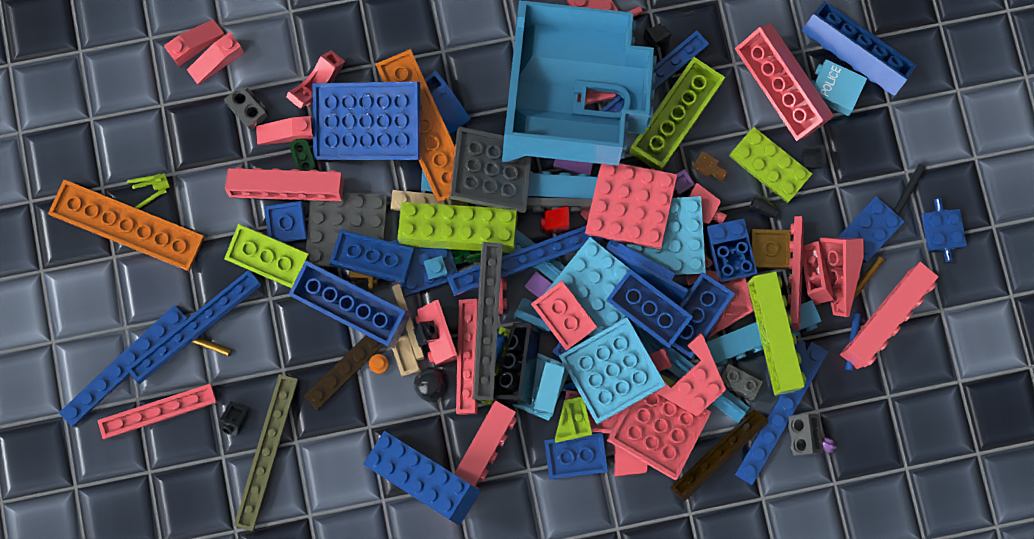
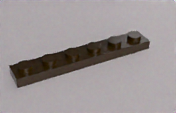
(343, 371)
(719, 455)

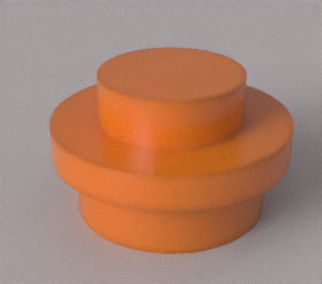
(378, 363)

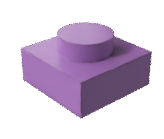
(683, 182)

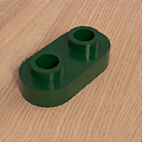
(303, 157)

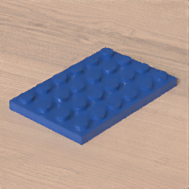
(367, 121)

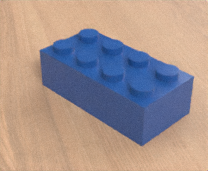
(707, 304)
(649, 308)

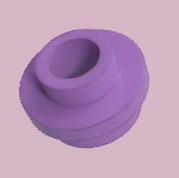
(828, 445)

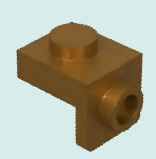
(373, 281)

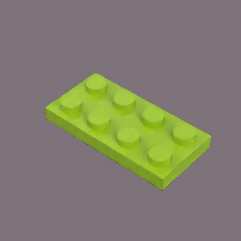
(770, 164)
(265, 255)

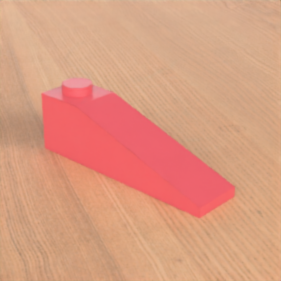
(843, 262)

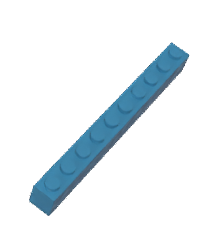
(550, 186)

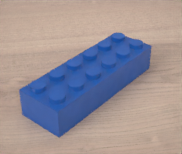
(859, 48)
(350, 304)
(422, 478)

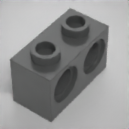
(243, 110)
(740, 382)
(809, 433)

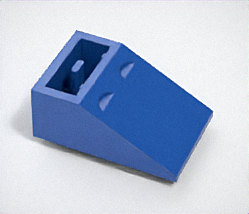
(446, 102)
(730, 250)

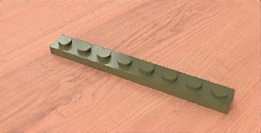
(266, 452)

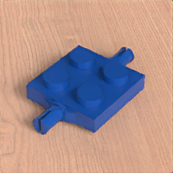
(943, 230)

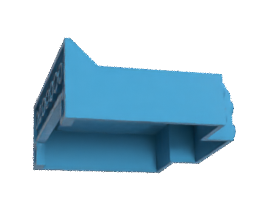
(562, 55)

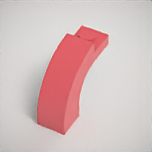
(324, 72)

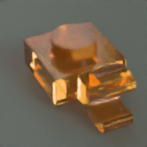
(707, 165)

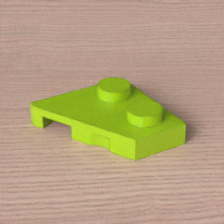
(573, 421)

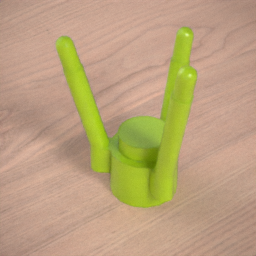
(158, 182)

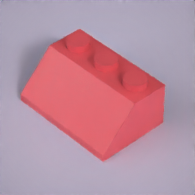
(443, 349)

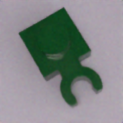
(462, 255)

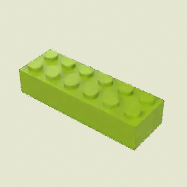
(677, 114)
(456, 226)
(776, 333)

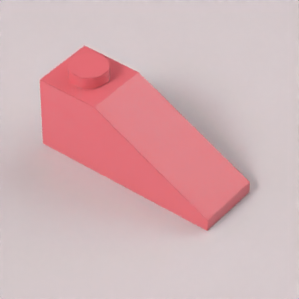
(193, 41)
(215, 58)
(285, 131)
(816, 274)

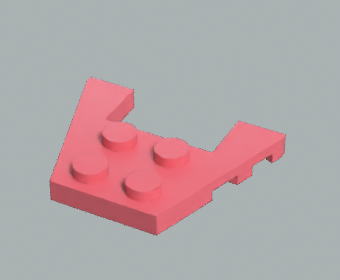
(739, 307)
(699, 385)

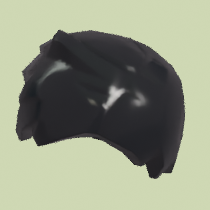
(430, 384)

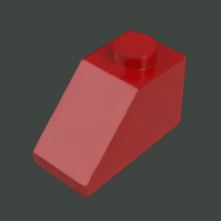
(556, 221)

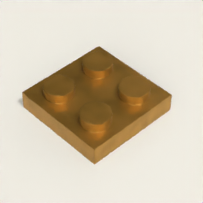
(771, 248)

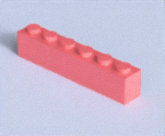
(284, 184)

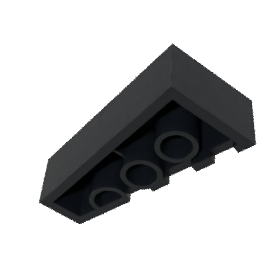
(518, 366)

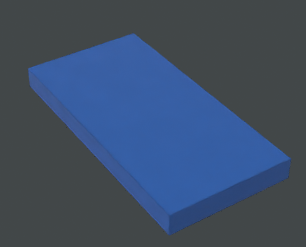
(372, 256)

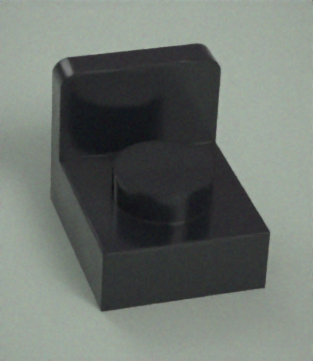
(426, 333)
(232, 418)

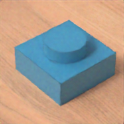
(435, 268)

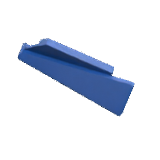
(649, 270)

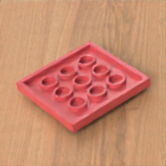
(631, 205)
(658, 433)

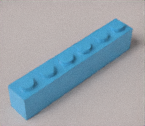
(748, 338)

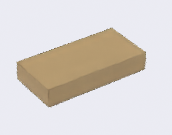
(405, 356)

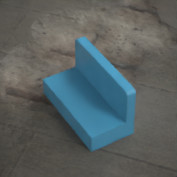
(527, 314)

